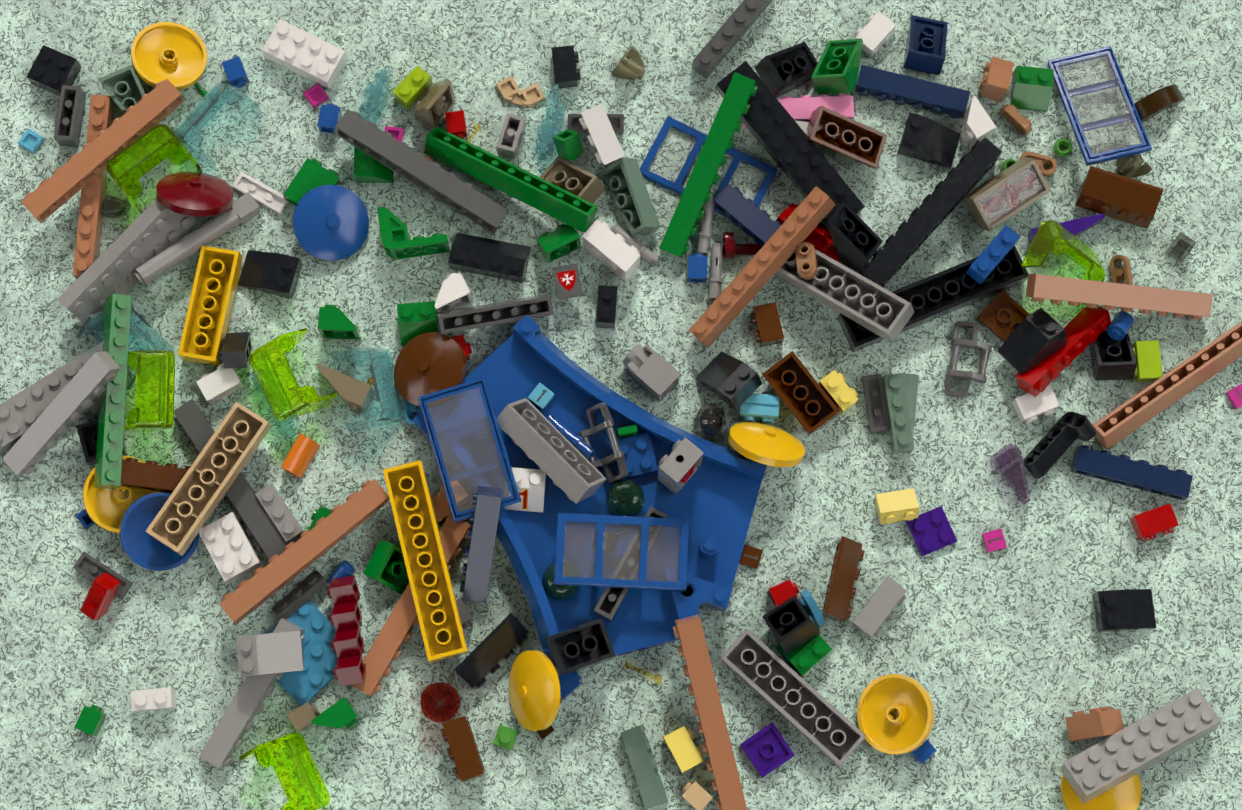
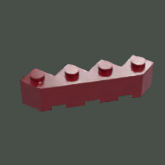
(347, 623)

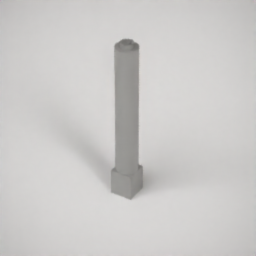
(240, 212)

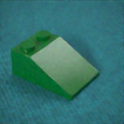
(838, 67)

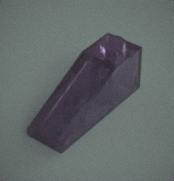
(1011, 467)

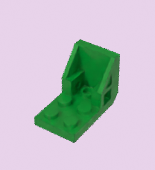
(398, 243)

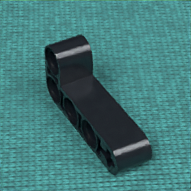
(1057, 441)

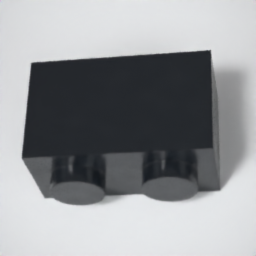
(565, 66)
(606, 306)
(236, 350)

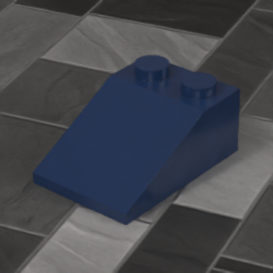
(925, 45)

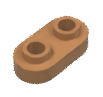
(1020, 123)
(1042, 160)
(806, 259)
(1118, 273)

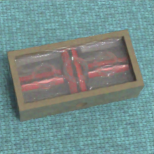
(1007, 193)

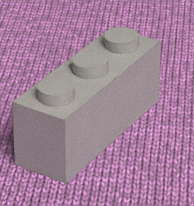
(280, 513)
(879, 608)

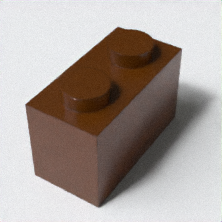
(767, 324)

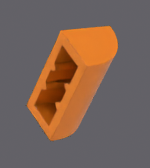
(300, 456)

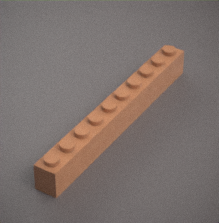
(96, 154)
(93, 194)
(762, 267)
(1118, 295)
(1169, 388)
(305, 551)
(404, 617)
(710, 713)

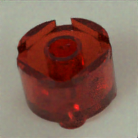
(440, 691)

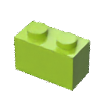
(412, 87)
(1148, 361)

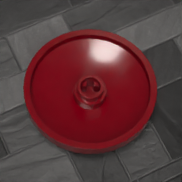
(194, 194)

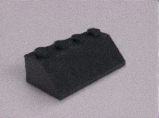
(489, 257)
(492, 651)

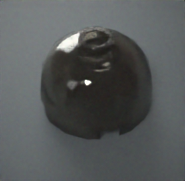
(710, 421)

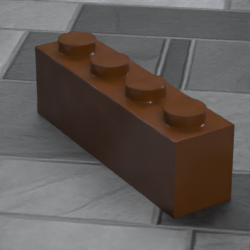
(150, 475)

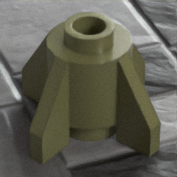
(630, 66)
(1132, 166)

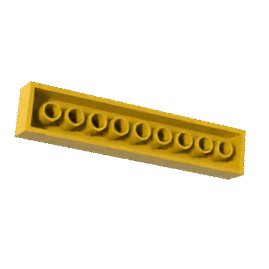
(425, 561)

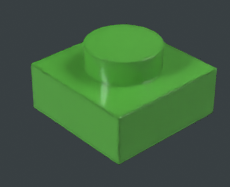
(505, 737)

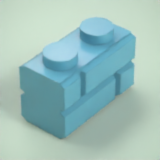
(760, 407)

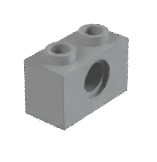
(511, 135)

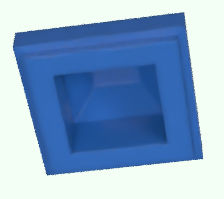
(84, 519)

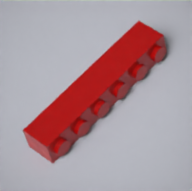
(1080, 333)

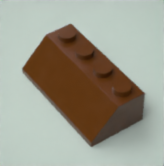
(846, 136)
(1118, 197)
(801, 393)
(842, 579)

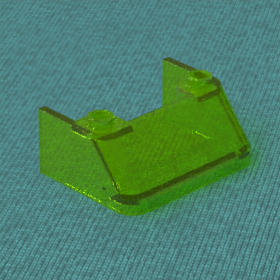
(144, 156)
(1057, 240)
(278, 381)
(152, 391)
(294, 770)

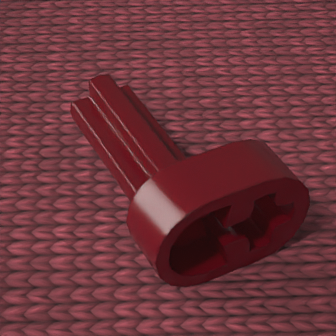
(731, 249)

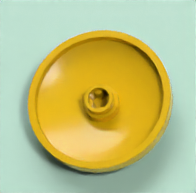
(169, 53)
(766, 444)
(108, 506)
(534, 690)
(895, 714)
(1121, 797)

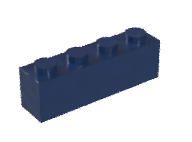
(745, 214)

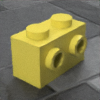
(838, 391)
(897, 506)
(683, 749)

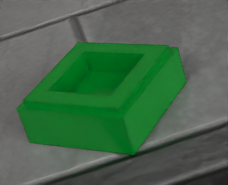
(627, 431)

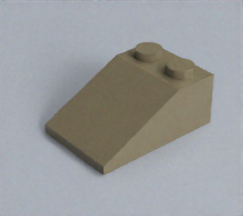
(435, 103)
(573, 179)
(352, 391)

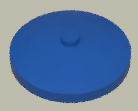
(330, 222)
(140, 545)

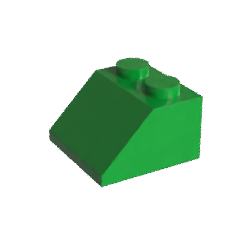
(1031, 88)
(370, 170)
(559, 242)
(416, 319)
(335, 324)
(388, 567)
(806, 655)
(339, 716)

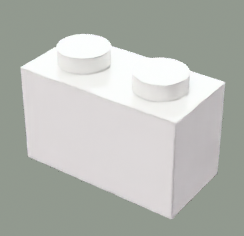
(875, 33)
(219, 383)
(1029, 407)
(153, 699)

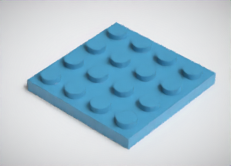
(317, 654)

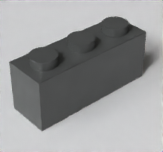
(69, 116)

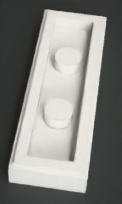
(260, 192)

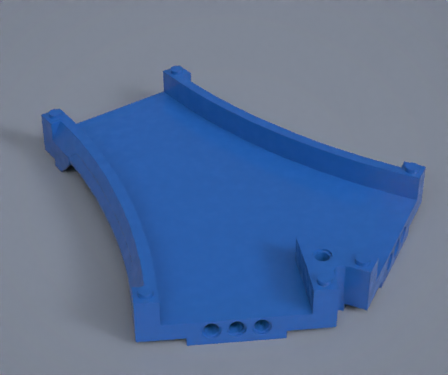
(715, 499)

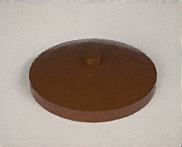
(428, 366)

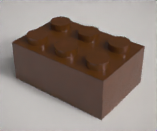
(463, 749)

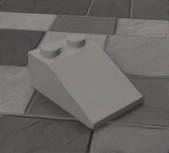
(270, 653)

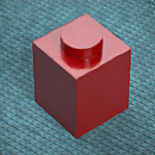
(456, 123)
(783, 592)

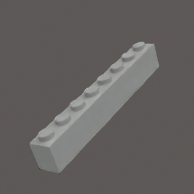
(61, 413)
(242, 711)

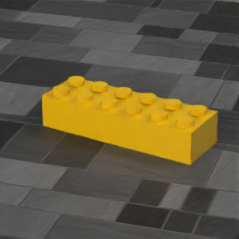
(210, 305)

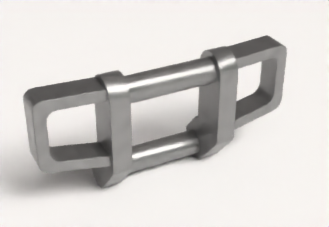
(969, 376)
(608, 425)

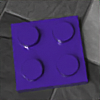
(931, 531)
(767, 750)

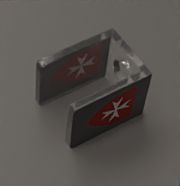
(568, 284)

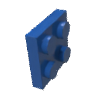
(638, 455)

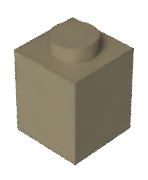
(302, 716)

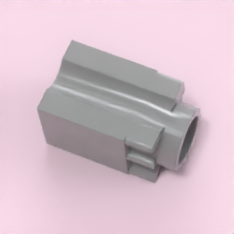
(651, 371)

